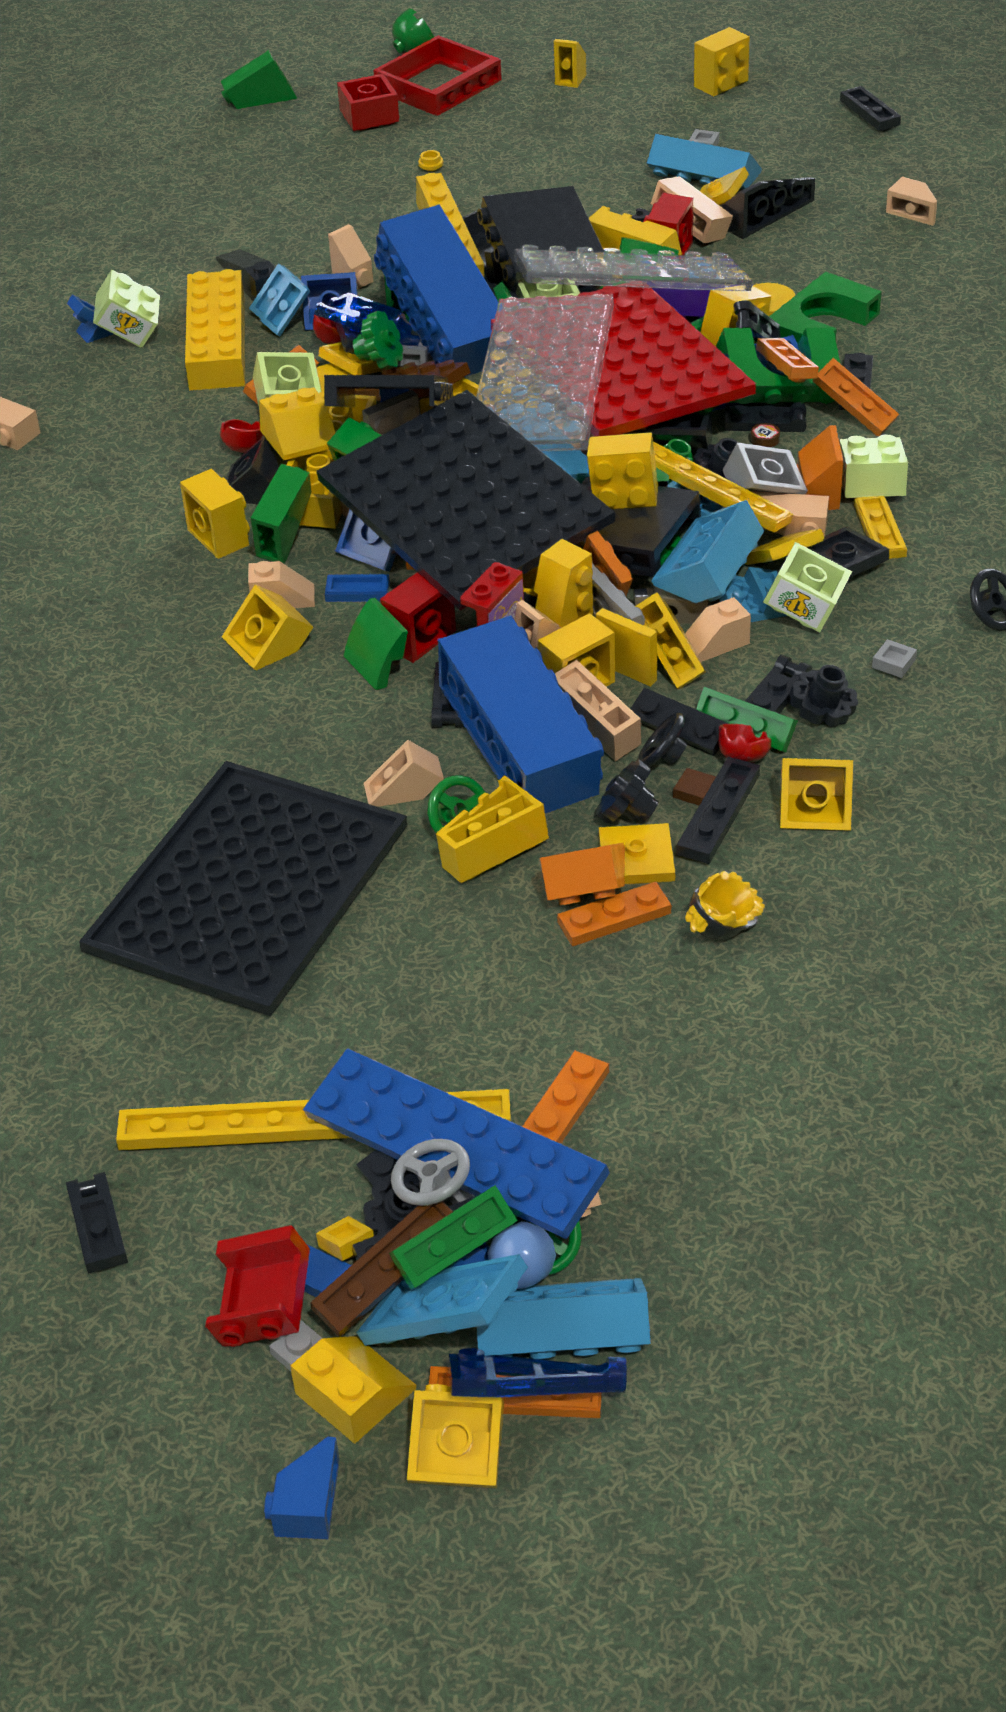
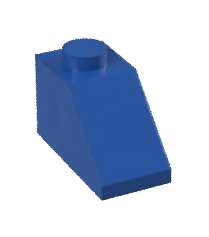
(305, 1493)

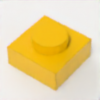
(341, 1236)

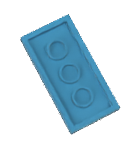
(444, 1303)

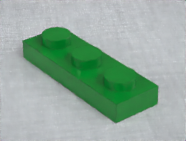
(736, 711)
(452, 1237)

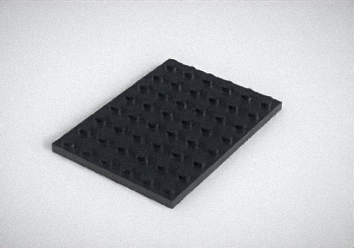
(463, 494)
(245, 887)

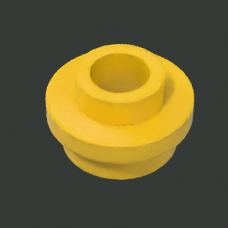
(430, 160)

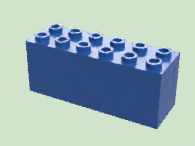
(437, 286)
(519, 713)

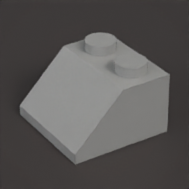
(764, 469)

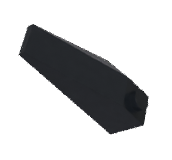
(767, 203)
(254, 269)

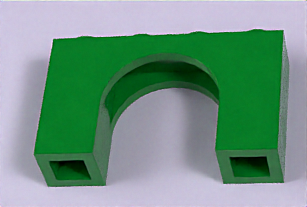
(827, 296)
(816, 344)

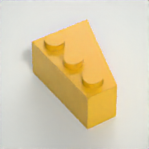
(612, 227)
(564, 583)
(492, 831)

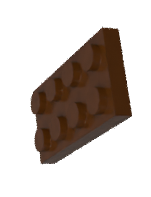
(448, 369)

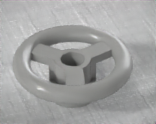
(433, 1175)

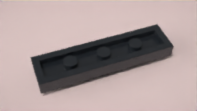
(718, 810)

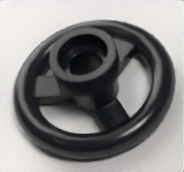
(990, 600)
(665, 741)

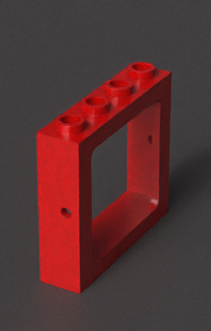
(478, 74)

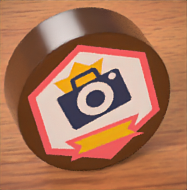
(765, 435)

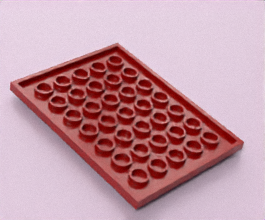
(657, 366)

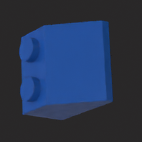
(323, 288)

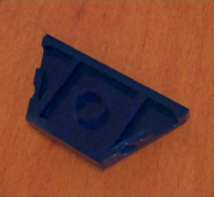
(352, 309)

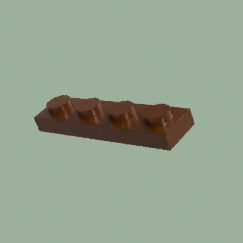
(373, 1273)

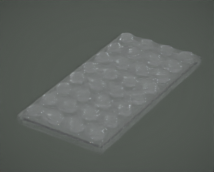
(631, 269)
(547, 367)

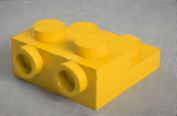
(454, 1438)

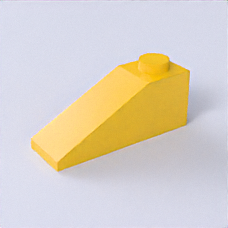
(672, 643)

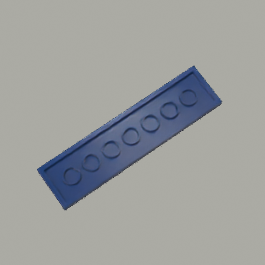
(395, 1112)

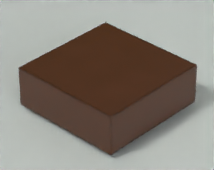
(693, 786)

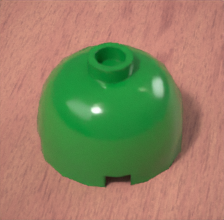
(409, 31)

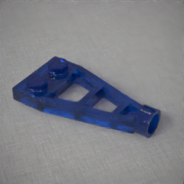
(475, 1376)

